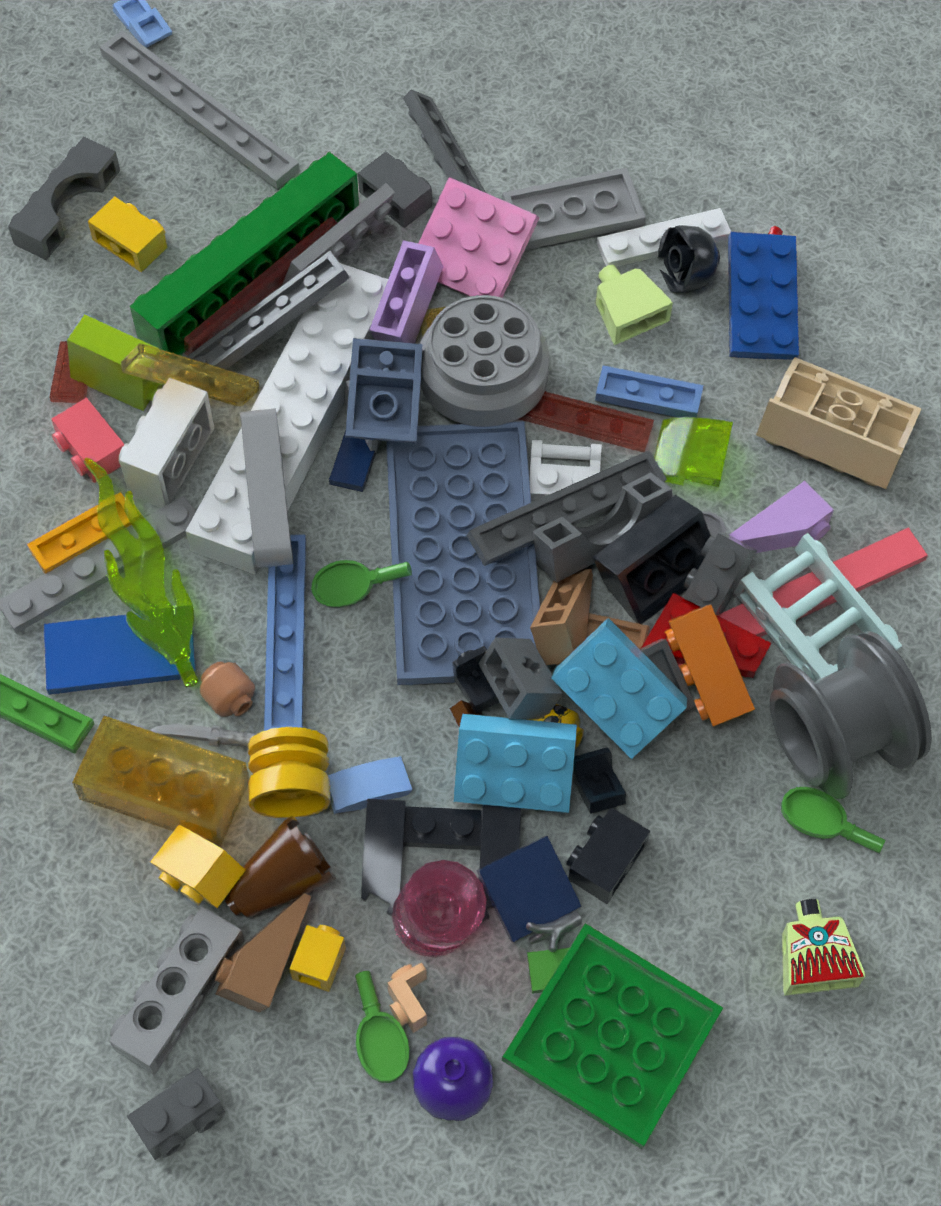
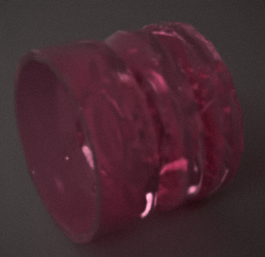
(441, 887)

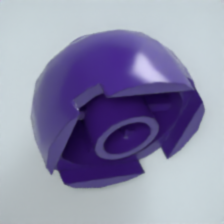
(453, 1079)

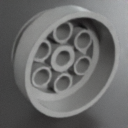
(484, 339)

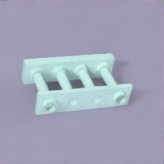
(781, 621)

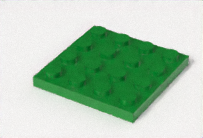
(612, 1035)

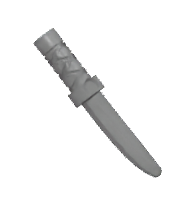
(213, 734)

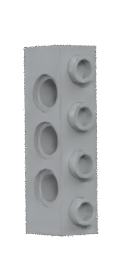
(153, 1046)

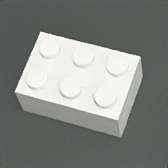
(166, 443)

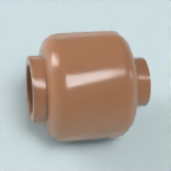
(227, 689)

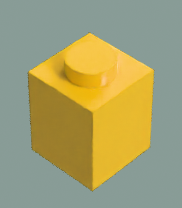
(318, 957)

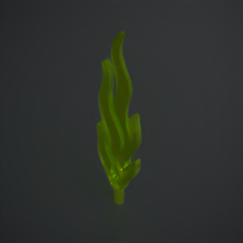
(164, 626)

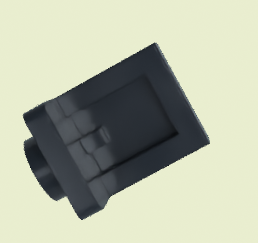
(473, 681)
(598, 781)

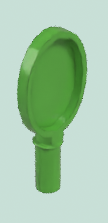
(349, 581)
(824, 817)
(379, 1037)

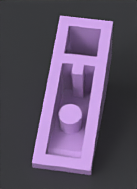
(787, 521)

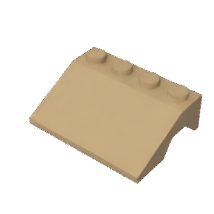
(838, 422)

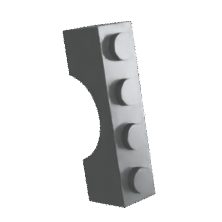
(85, 169)
(568, 549)

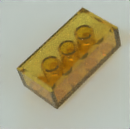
(161, 780)

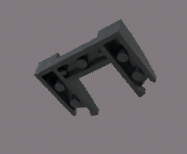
(394, 825)

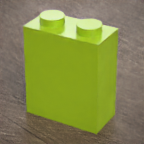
(96, 359)

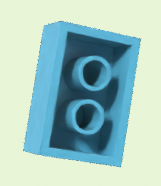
(619, 688)
(515, 763)

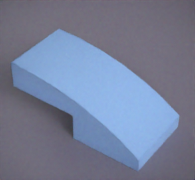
(142, 21)
(371, 780)

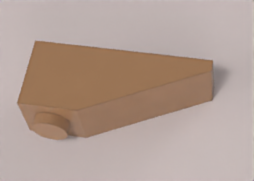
(563, 617)
(257, 966)

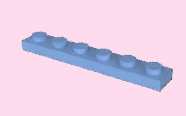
(286, 640)

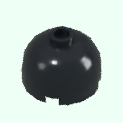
(689, 253)

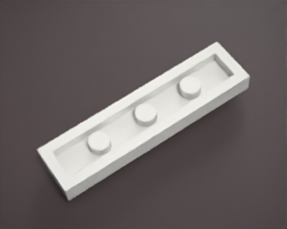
(644, 242)

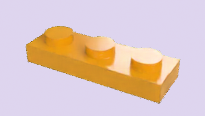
(72, 537)

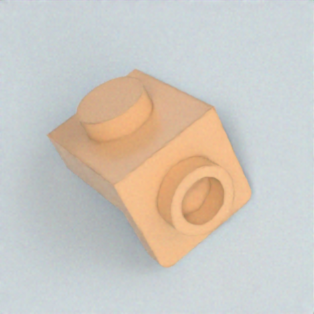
(406, 1006)

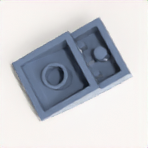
(384, 390)

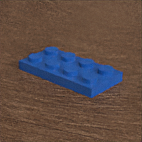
(763, 296)

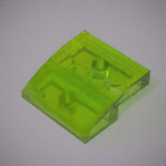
(693, 449)

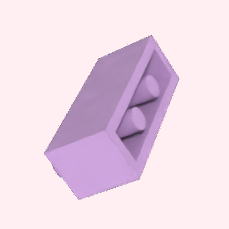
(407, 294)

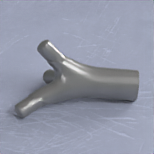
(554, 929)

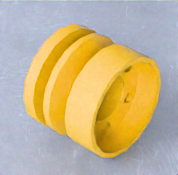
(288, 772)

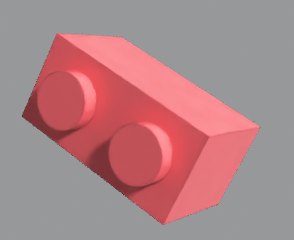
(87, 436)

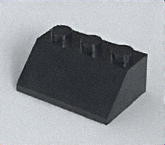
(654, 558)

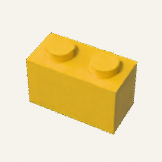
(128, 233)
(197, 867)

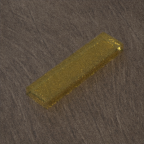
(219, 383)

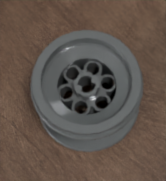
(850, 714)

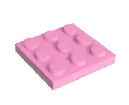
(477, 239)

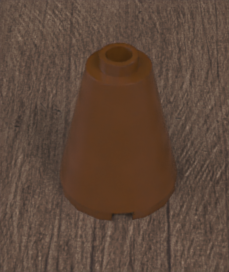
(279, 872)

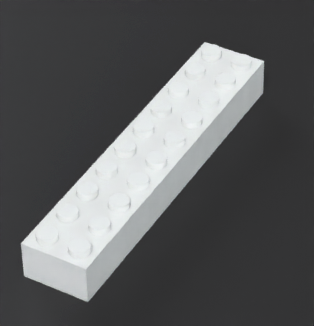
(307, 396)

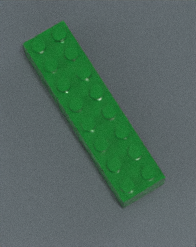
(243, 253)

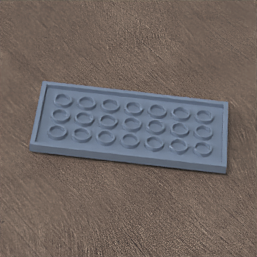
(436, 495)

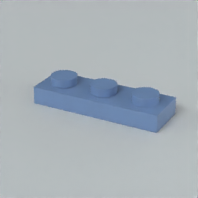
(648, 392)

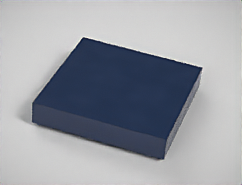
(528, 888)

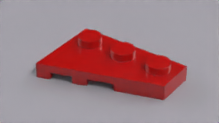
(745, 646)

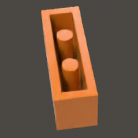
(709, 666)

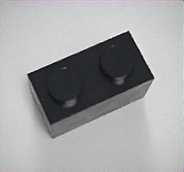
(607, 855)

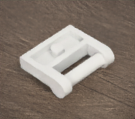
(549, 477)

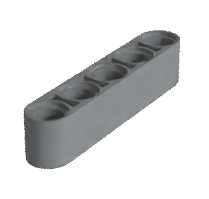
(266, 488)

